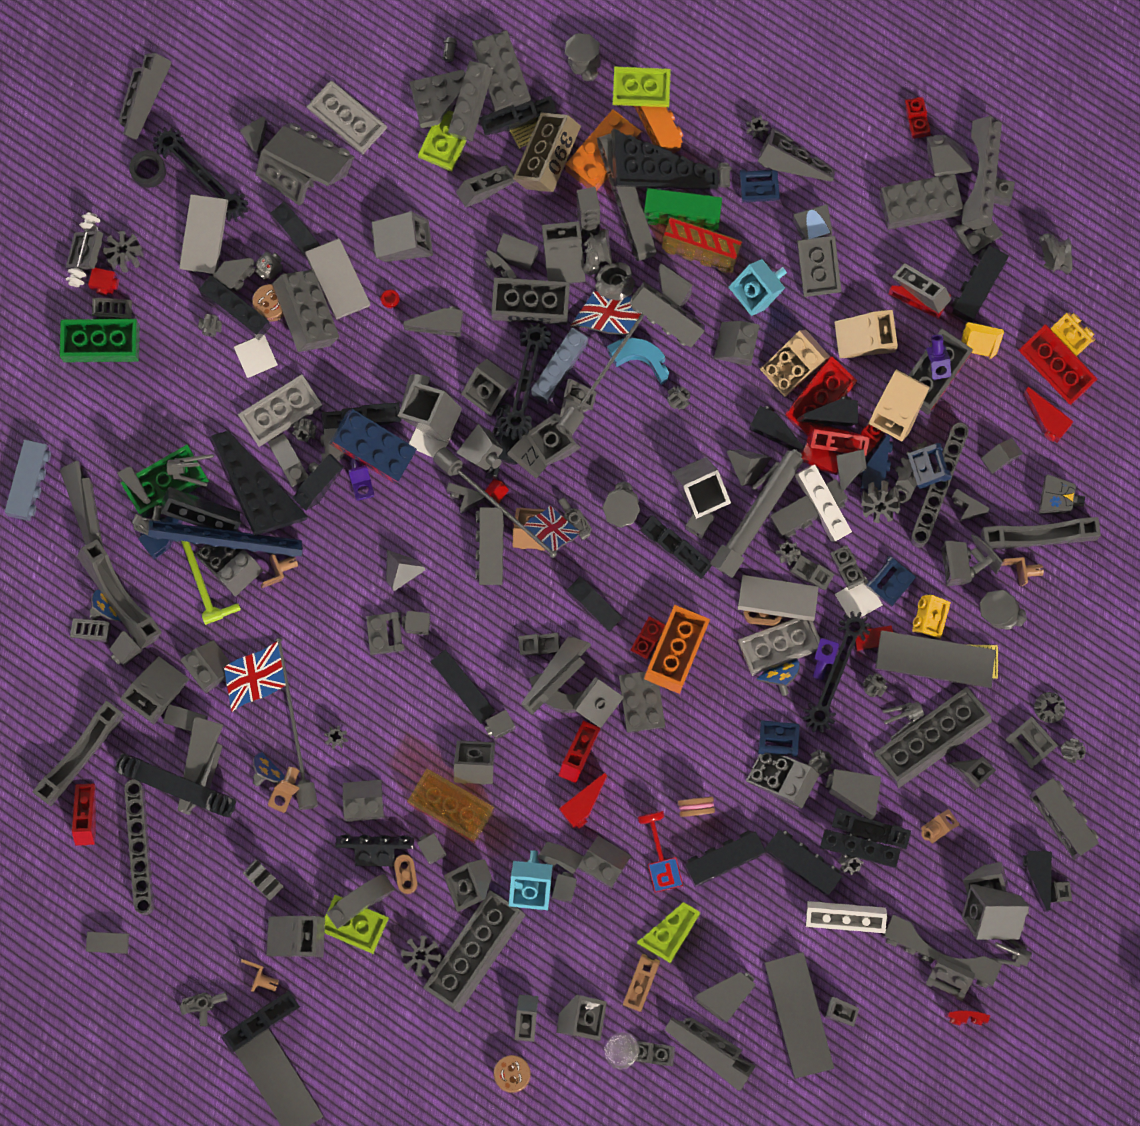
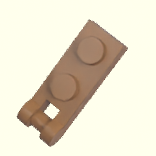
(641, 983)

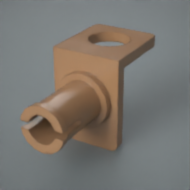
(279, 567)
(1022, 570)
(285, 789)
(939, 826)
(260, 979)

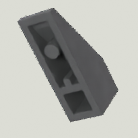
(484, 185)
(922, 287)
(442, 322)
(288, 461)

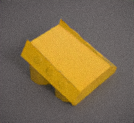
(982, 339)

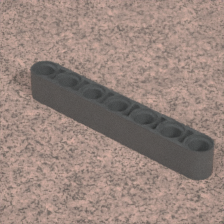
(629, 207)
(934, 492)
(144, 855)

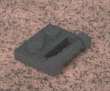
(979, 238)
(379, 635)
(1037, 739)
(952, 974)

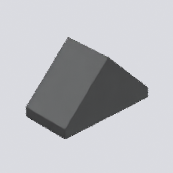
(254, 135)
(1001, 455)
(841, 1012)

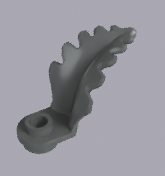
(906, 478)

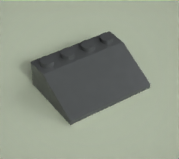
(309, 154)

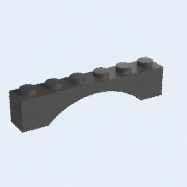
(979, 206)
(1026, 536)
(136, 621)
(95, 734)
(903, 934)

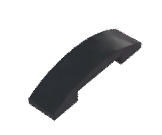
(871, 829)

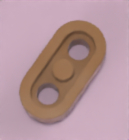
(761, 619)
(407, 874)

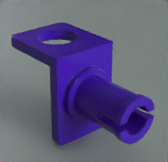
(938, 357)
(360, 477)
(824, 660)

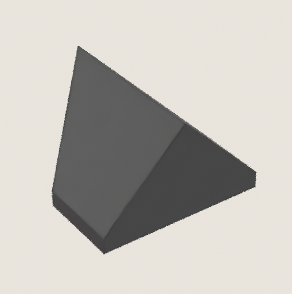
(575, 394)
(747, 465)
(850, 466)
(401, 569)
(973, 771)

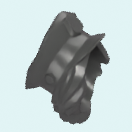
(583, 55)
(597, 251)
(1056, 253)
(615, 281)
(621, 505)
(1002, 610)

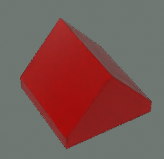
(497, 490)

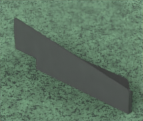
(142, 93)
(83, 501)
(557, 672)
(201, 756)
(712, 1050)

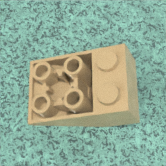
(866, 334)
(795, 362)
(899, 405)

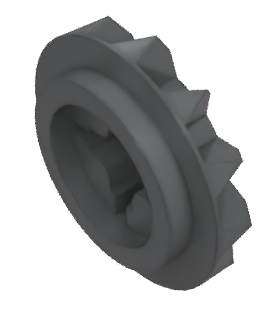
(1049, 716)

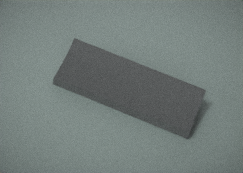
(935, 659)
(933, 737)
(474, 951)
(799, 1015)
(278, 1082)

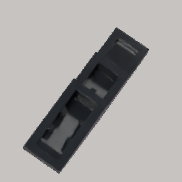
(516, 116)
(378, 413)
(675, 547)
(462, 686)
(260, 1022)

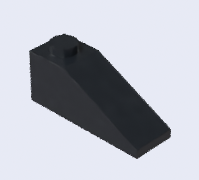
(293, 228)
(840, 412)
(772, 427)
(318, 483)
(593, 604)
(1038, 870)

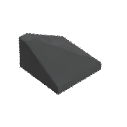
(1061, 892)

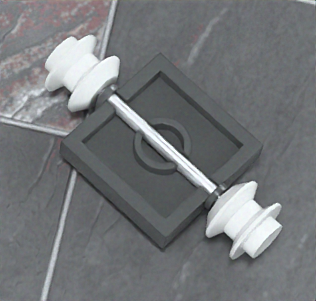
(84, 250)

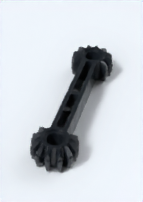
(198, 171)
(525, 381)
(837, 671)
(175, 785)

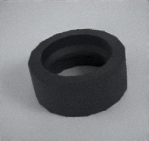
(144, 155)

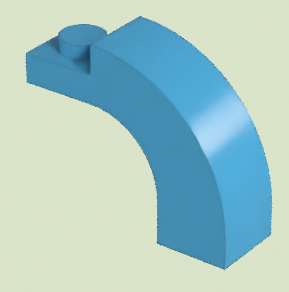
(641, 350)

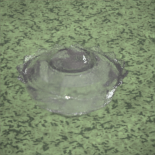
(622, 1050)

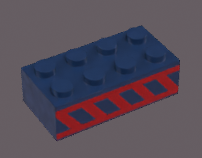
(373, 446)

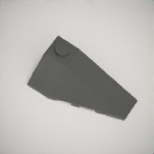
(784, 156)

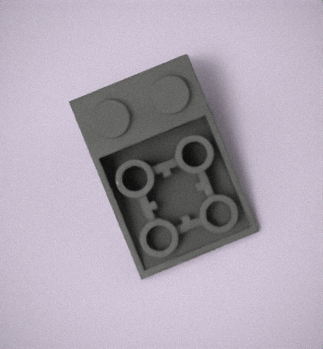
(563, 252)
(230, 566)
(154, 690)
(783, 778)
(296, 936)

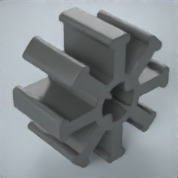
(129, 246)
(880, 502)
(263, 879)
(421, 949)

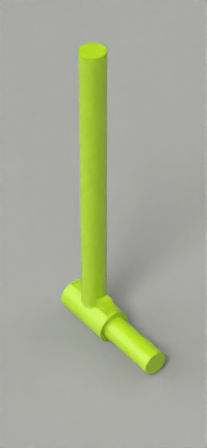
(211, 613)

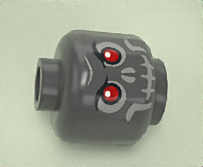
(269, 265)

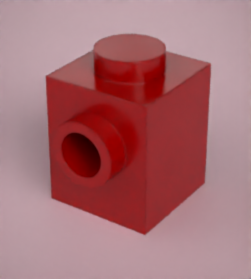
(103, 281)

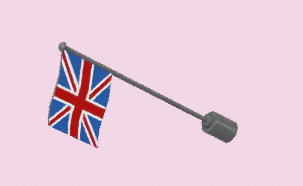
(607, 317)
(546, 528)
(256, 678)

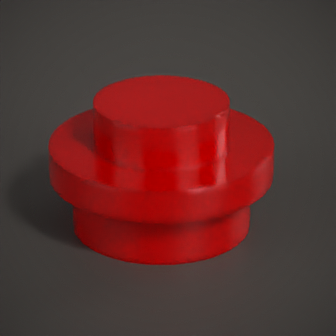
(390, 298)

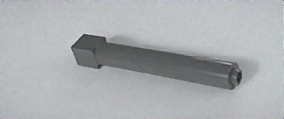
(730, 556)

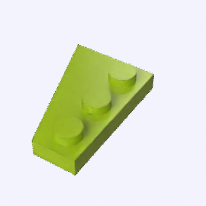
(670, 934)

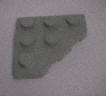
(436, 96)

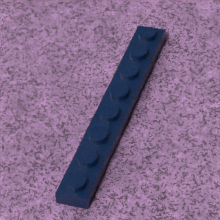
(225, 538)

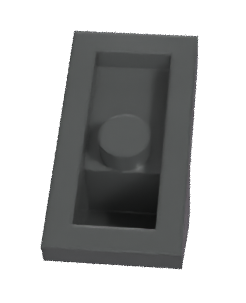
(470, 497)
(974, 508)

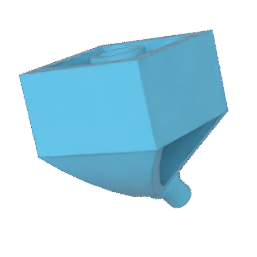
(757, 286)
(530, 884)

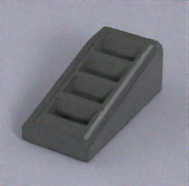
(112, 302)
(131, 480)
(105, 632)

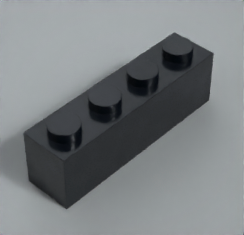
(980, 284)
(234, 308)
(199, 511)
(725, 858)
(803, 863)

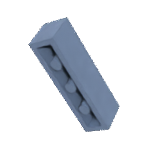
(559, 366)
(27, 480)

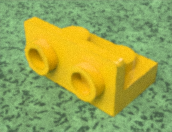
(1073, 333)
(931, 616)

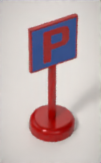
(664, 873)

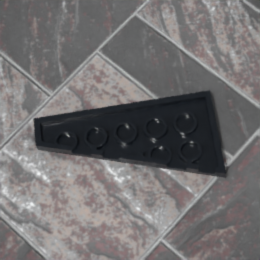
(651, 166)
(258, 494)

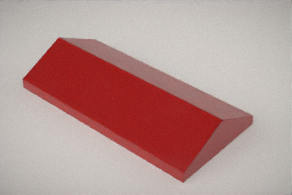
(1058, 364)
(826, 387)

